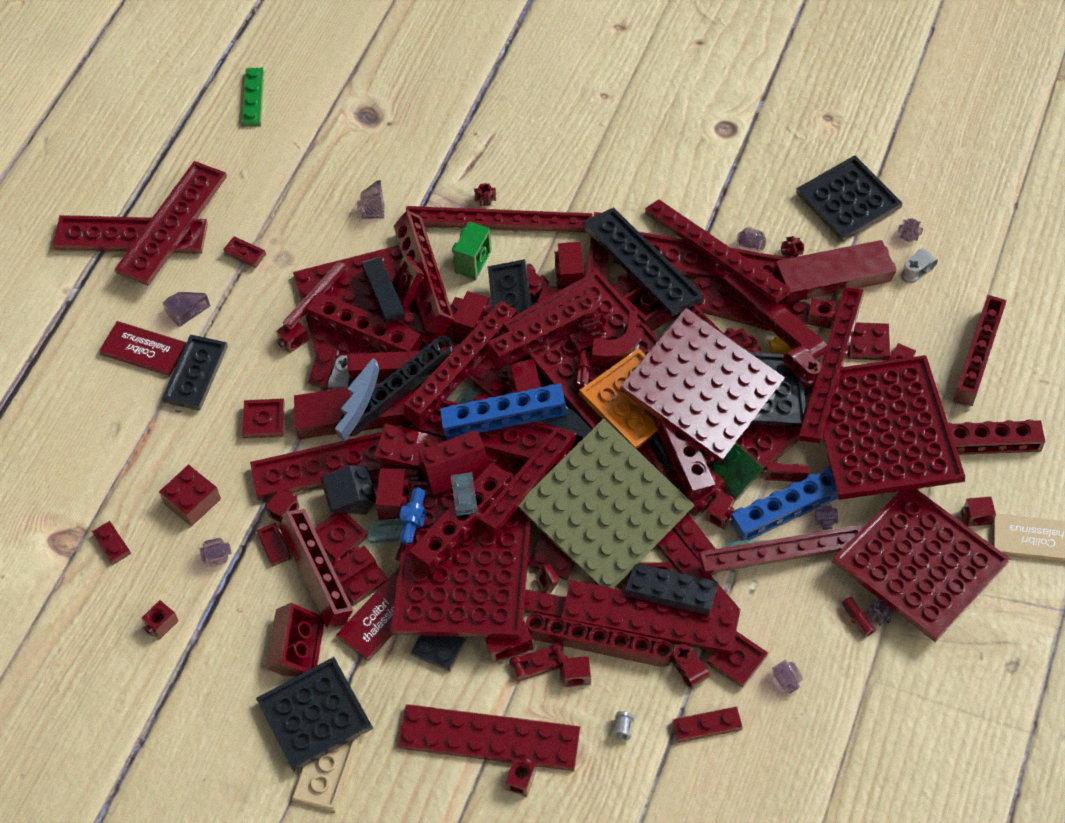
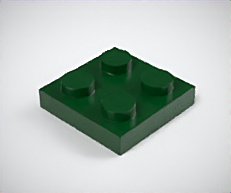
(737, 470)

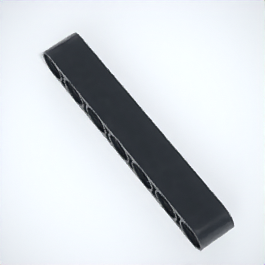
(408, 382)

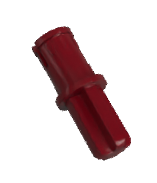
(583, 369)
(858, 617)

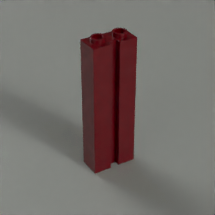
(834, 269)
(320, 412)

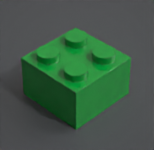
(472, 250)

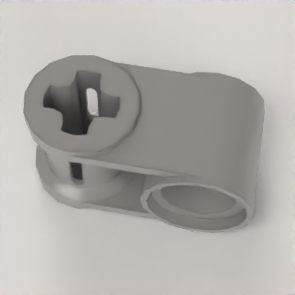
(918, 265)
(340, 377)

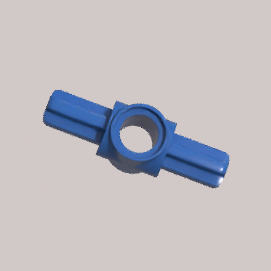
(412, 516)

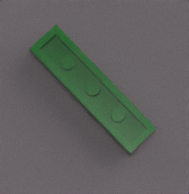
(253, 97)

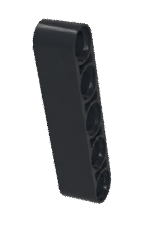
(383, 290)

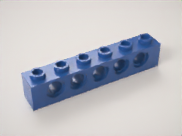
(504, 411)
(803, 503)

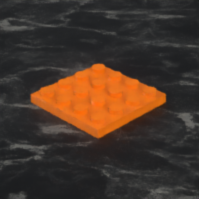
(617, 408)

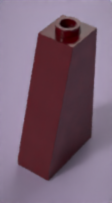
(387, 362)

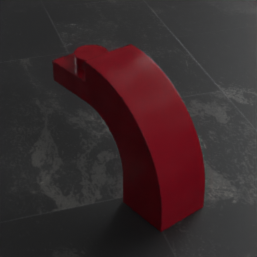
(610, 352)

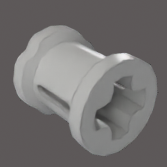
(623, 725)

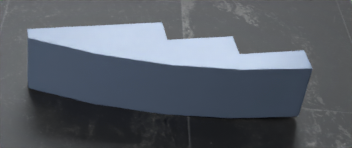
(360, 395)

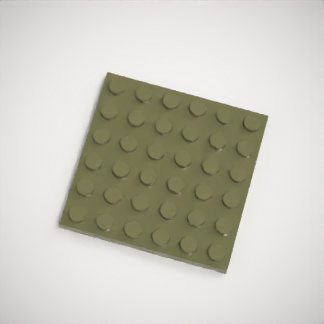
(605, 506)

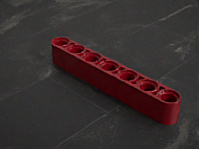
(774, 316)
(607, 647)

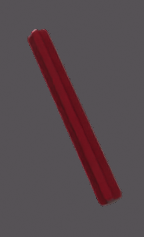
(324, 284)

